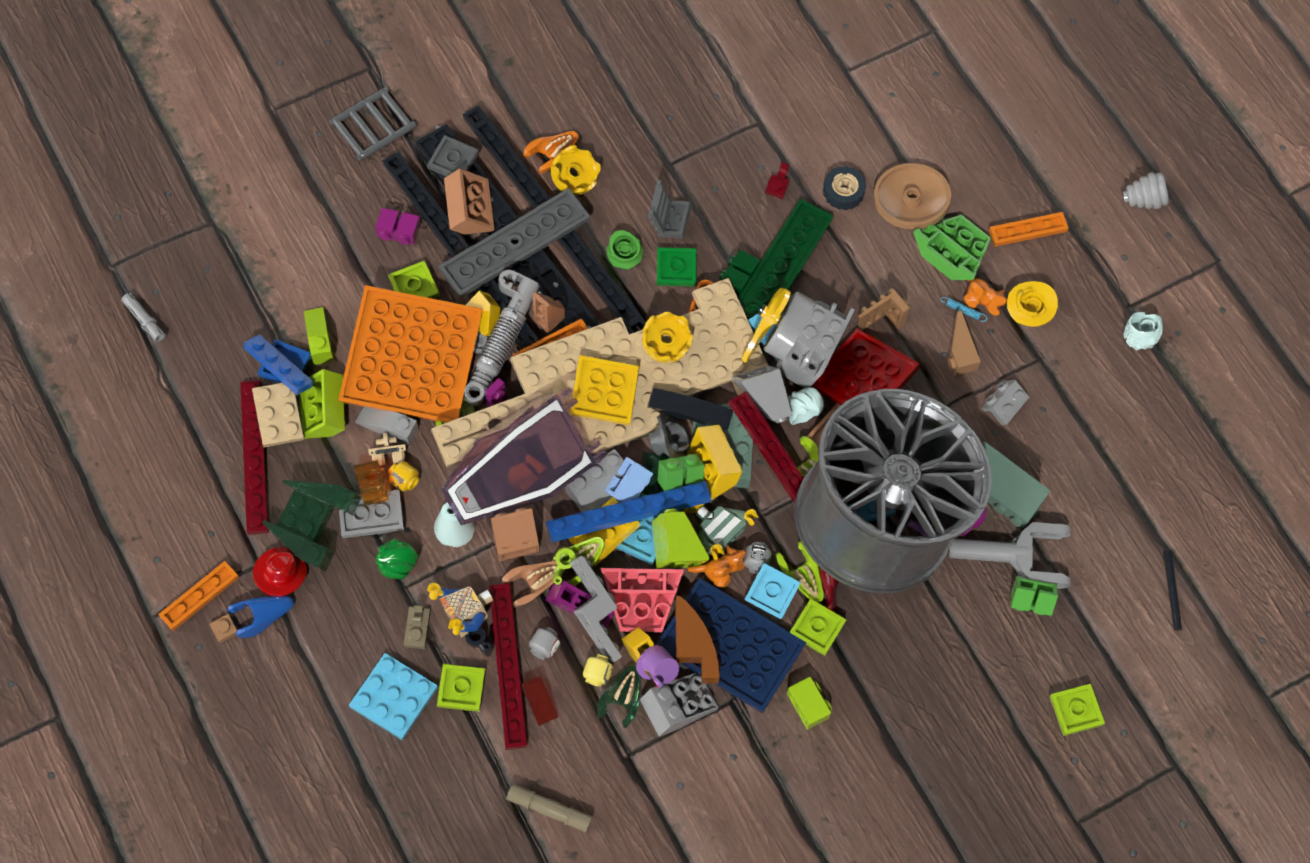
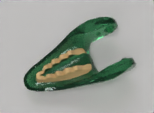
(623, 691)

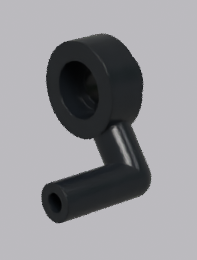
(484, 647)

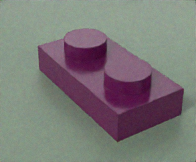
(495, 393)

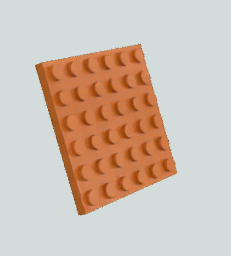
(410, 355)

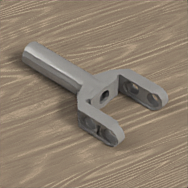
(1016, 552)

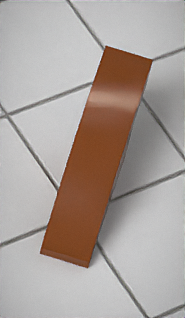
(695, 642)

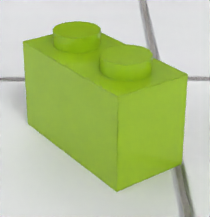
(809, 702)

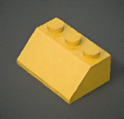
(721, 466)

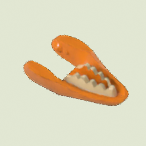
(550, 147)

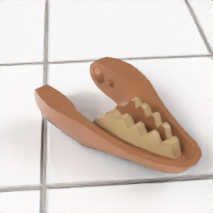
(537, 576)

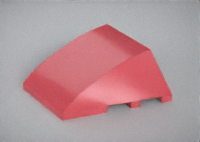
(642, 596)

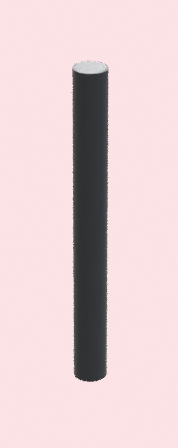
(1177, 624)

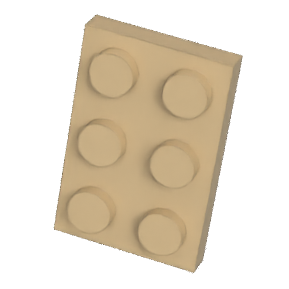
(277, 415)

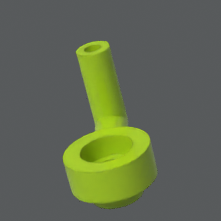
(561, 564)

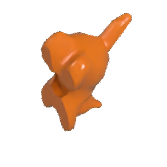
(981, 293)
(720, 570)

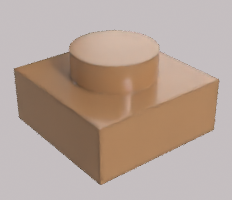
(223, 628)

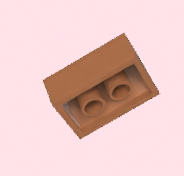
(468, 203)

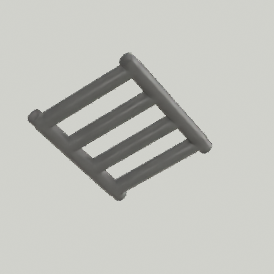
(368, 102)

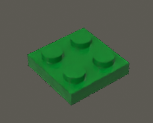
(676, 267)

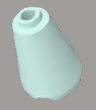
(450, 531)

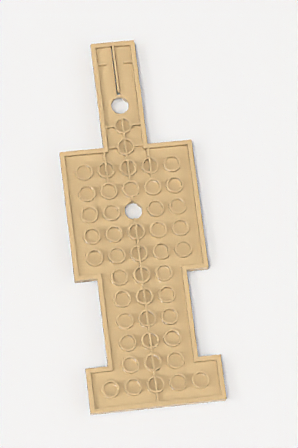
(714, 357)

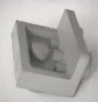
(1006, 401)

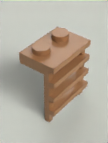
(892, 306)

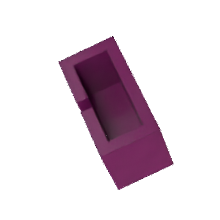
(401, 230)

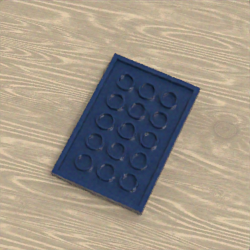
(749, 648)

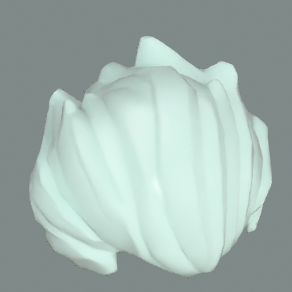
(1143, 330)
(805, 405)

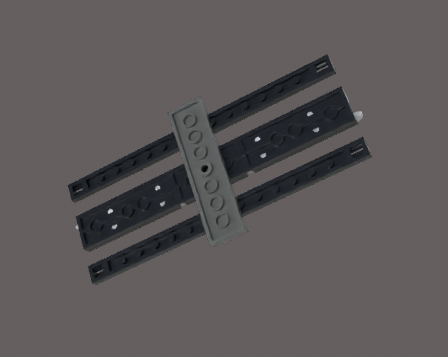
(515, 241)

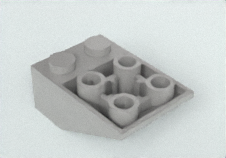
(678, 703)

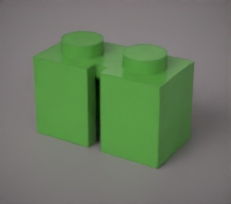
(674, 470)
(1033, 595)

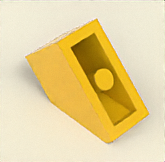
(637, 643)

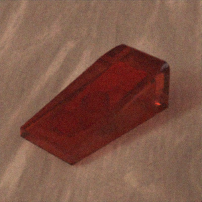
(539, 700)

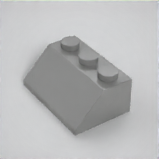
(590, 487)

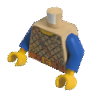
(462, 607)

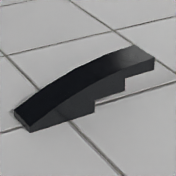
(690, 408)

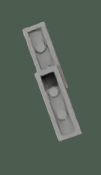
(595, 609)

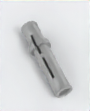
(147, 322)

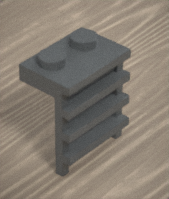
(667, 215)

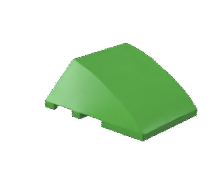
(953, 247)

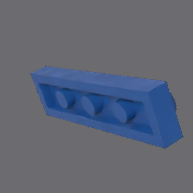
(278, 364)

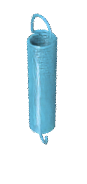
(965, 309)

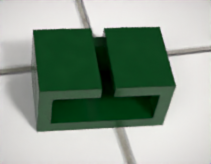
(740, 270)

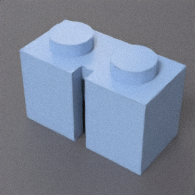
(633, 482)

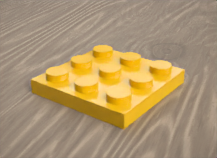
(604, 390)

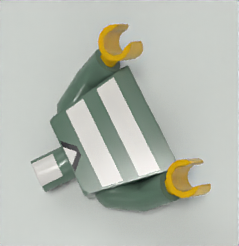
(722, 527)

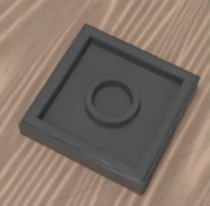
(451, 156)

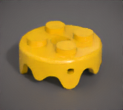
(581, 161)
(669, 325)

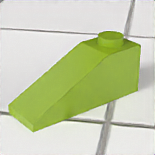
(318, 336)

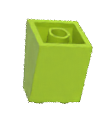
(676, 541)

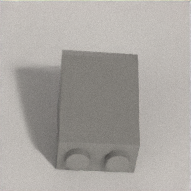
(766, 391)

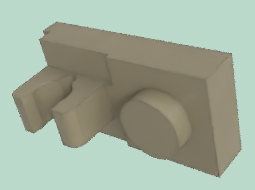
(417, 627)

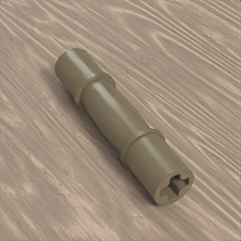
(549, 808)

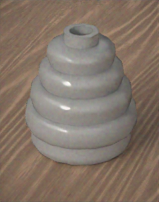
(1147, 192)

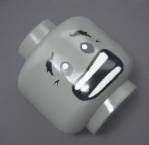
(757, 555)

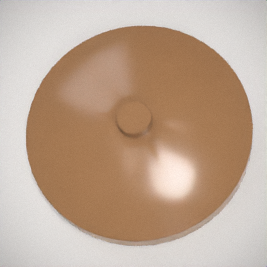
(912, 196)

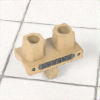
(397, 451)

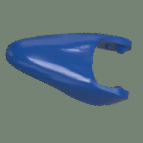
(265, 612)

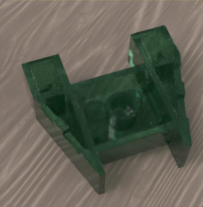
(308, 516)

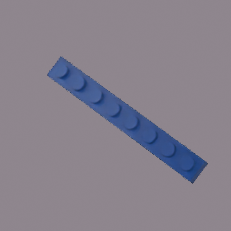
(628, 511)

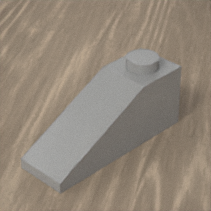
(391, 422)

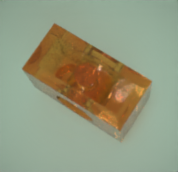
(371, 482)

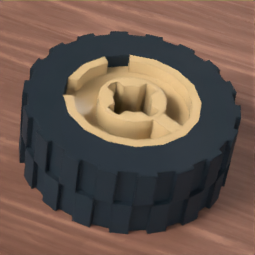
(843, 197)

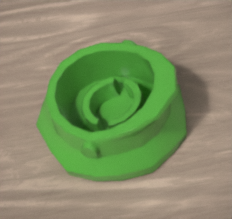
(624, 250)

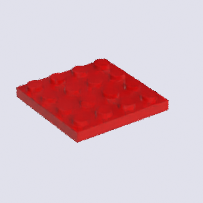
(863, 367)

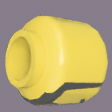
(597, 670)

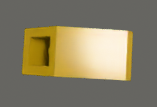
(490, 313)

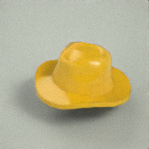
(1032, 303)

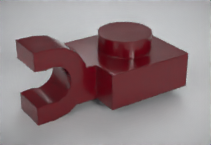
(778, 184)

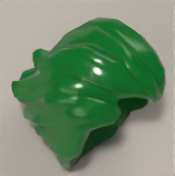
(396, 559)

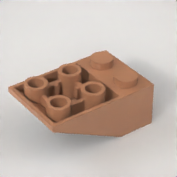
(515, 534)

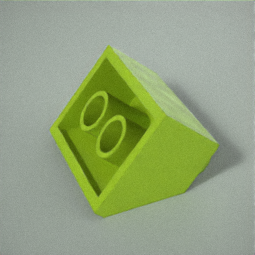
(319, 406)

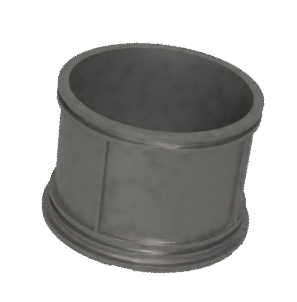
(912, 459)

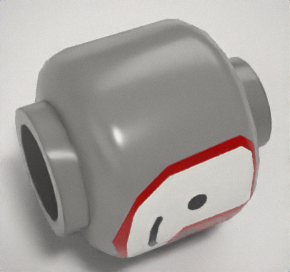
(544, 643)

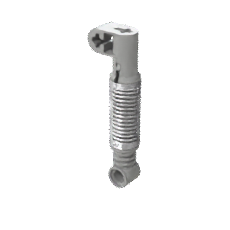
(500, 341)

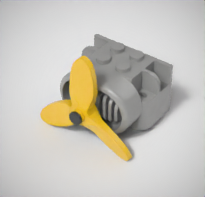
(801, 336)

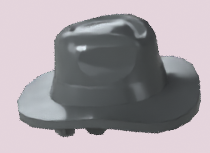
(669, 438)

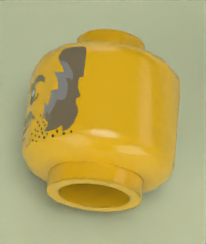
(403, 476)

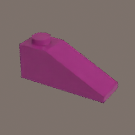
(570, 598)

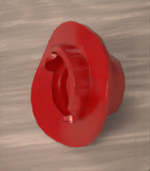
(279, 572)

